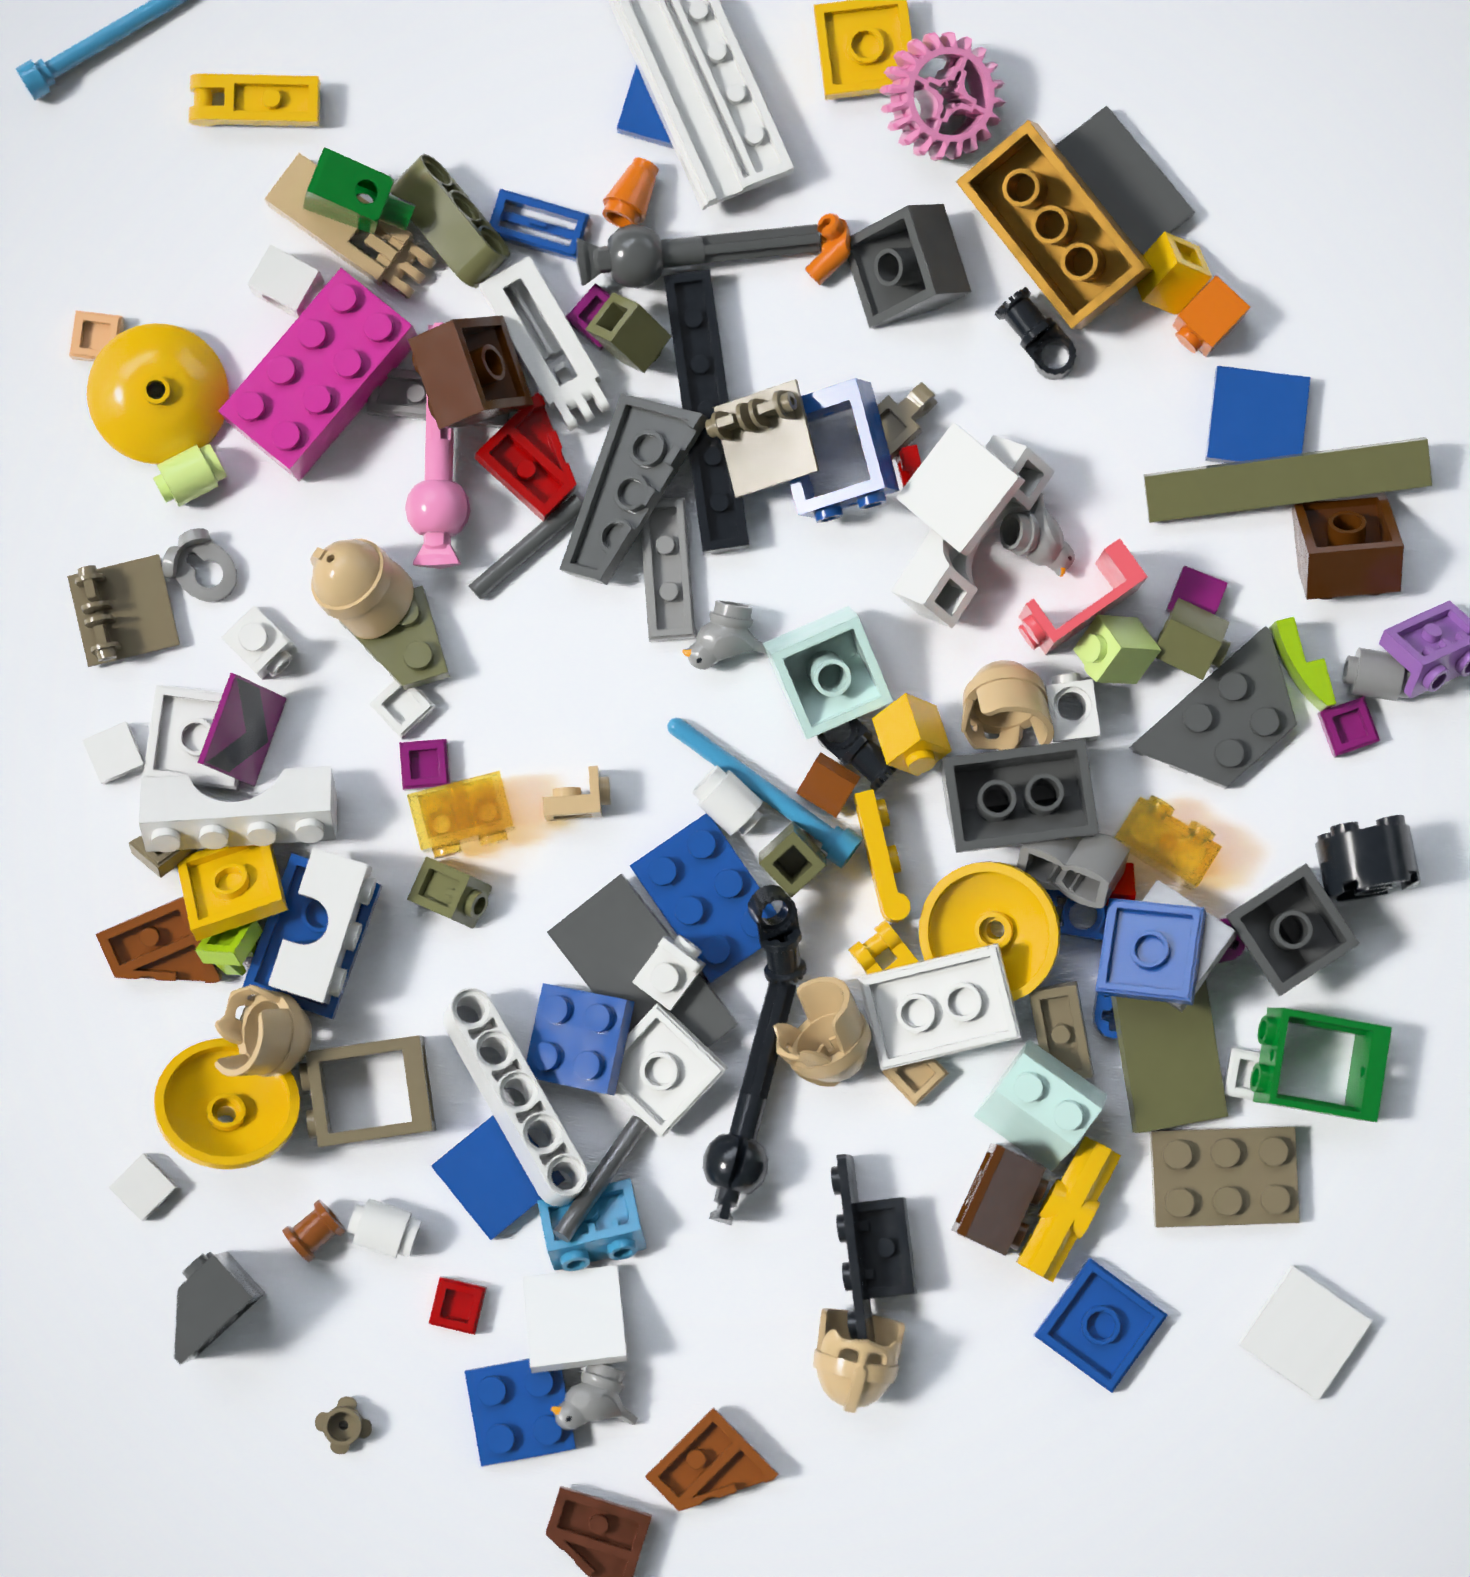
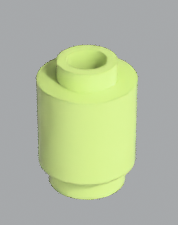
(189, 474)

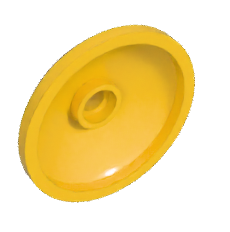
(161, 427)
(972, 897)
(195, 1094)

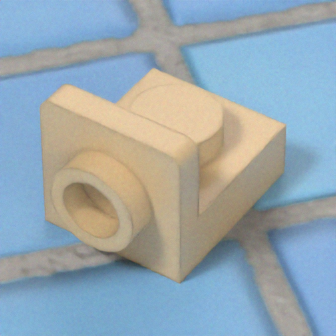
(570, 804)

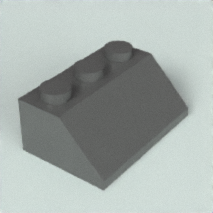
(1019, 796)

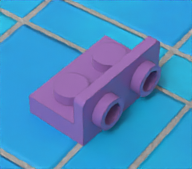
(1431, 647)

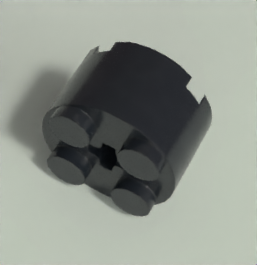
(1367, 860)

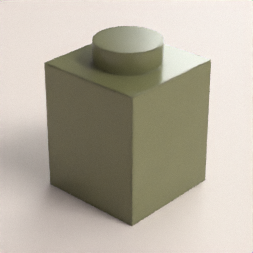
(628, 332)
(1193, 639)
(792, 859)

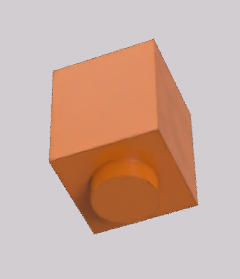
(1209, 317)

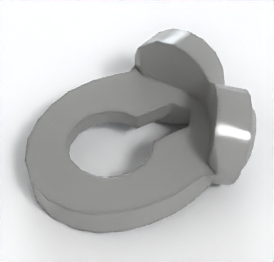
(199, 542)

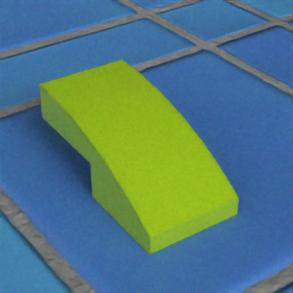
(1309, 677)

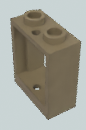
(417, 1084)

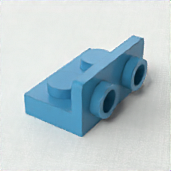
(608, 1230)

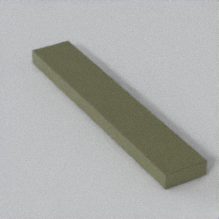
(1287, 479)

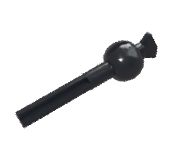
(736, 1159)

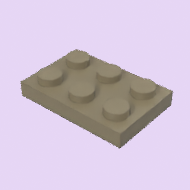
(1224, 1177)

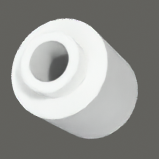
(728, 801)
(384, 1228)

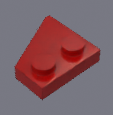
(530, 460)

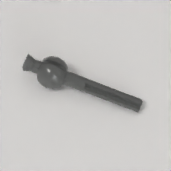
(638, 255)

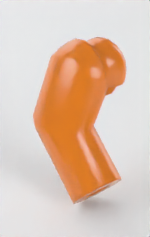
(834, 248)

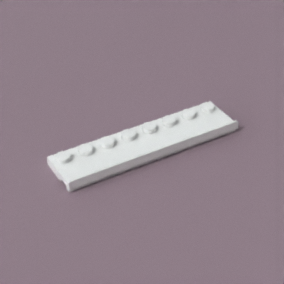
(704, 95)

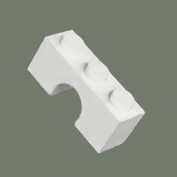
(316, 967)

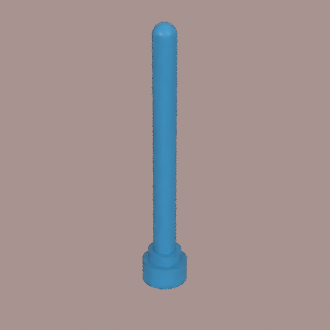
(41, 75)
(836, 842)

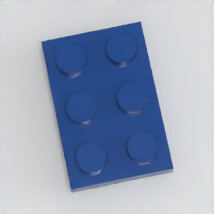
(704, 894)
(301, 924)

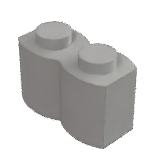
(1079, 867)

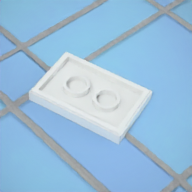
(939, 1006)

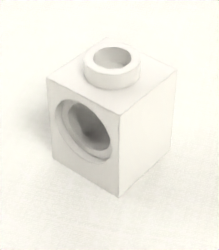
(285, 281)
(1083, 728)

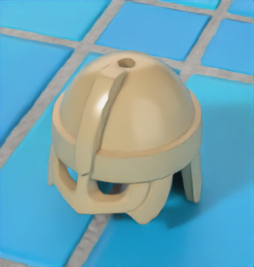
(360, 586)
(1005, 701)
(269, 1035)
(831, 1040)
(856, 1370)

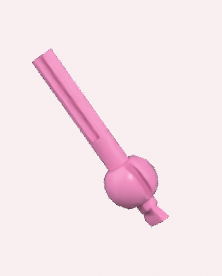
(437, 505)

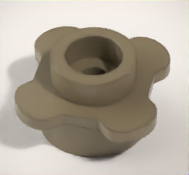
(329, 1424)

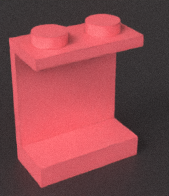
(1121, 573)

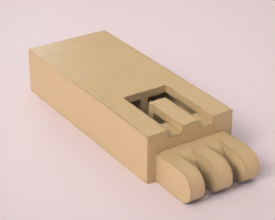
(394, 256)

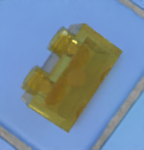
(461, 814)
(1167, 843)

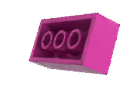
(319, 374)

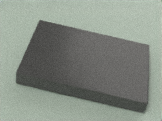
(1125, 179)

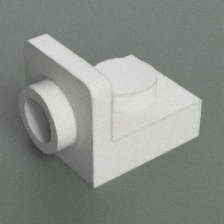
(259, 643)
(670, 970)

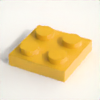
(859, 44)
(230, 888)

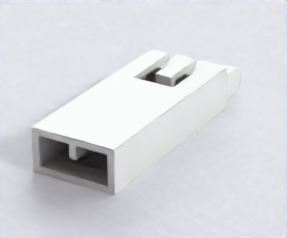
(540, 332)

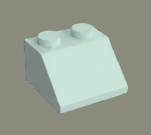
(828, 672)
(1041, 1106)

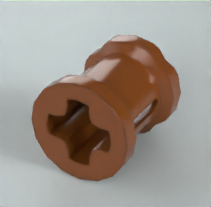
(314, 1230)

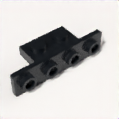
(876, 1248)

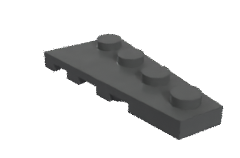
(631, 474)

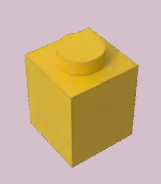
(911, 735)

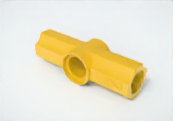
(1068, 1208)

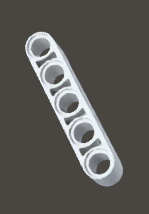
(512, 1119)

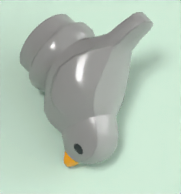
(1037, 537)
(724, 635)
(593, 1399)

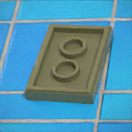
(1169, 1062)

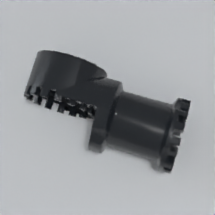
(1036, 332)
(861, 752)
(778, 935)

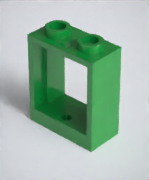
(1365, 1071)

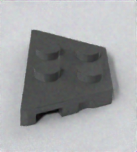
(1226, 717)

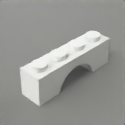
(938, 576)
(294, 809)

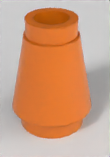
(631, 195)

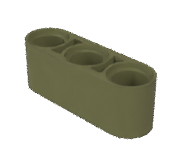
(451, 221)

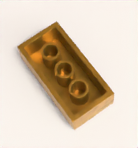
(1054, 225)

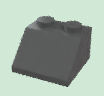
(907, 264)
(1292, 929)
(210, 1302)

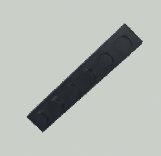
(702, 388)

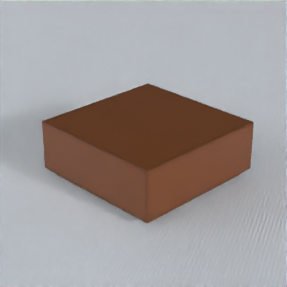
(828, 785)

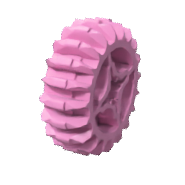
(959, 65)

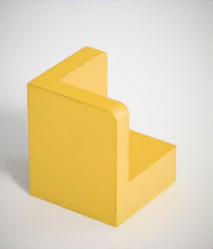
(1176, 276)

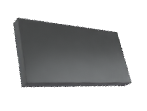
(612, 941)

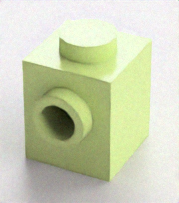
(1116, 649)

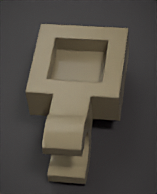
(900, 418)

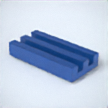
(532, 242)

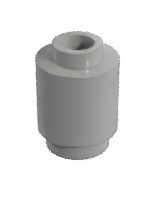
(1375, 675)

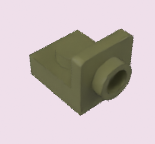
(450, 892)

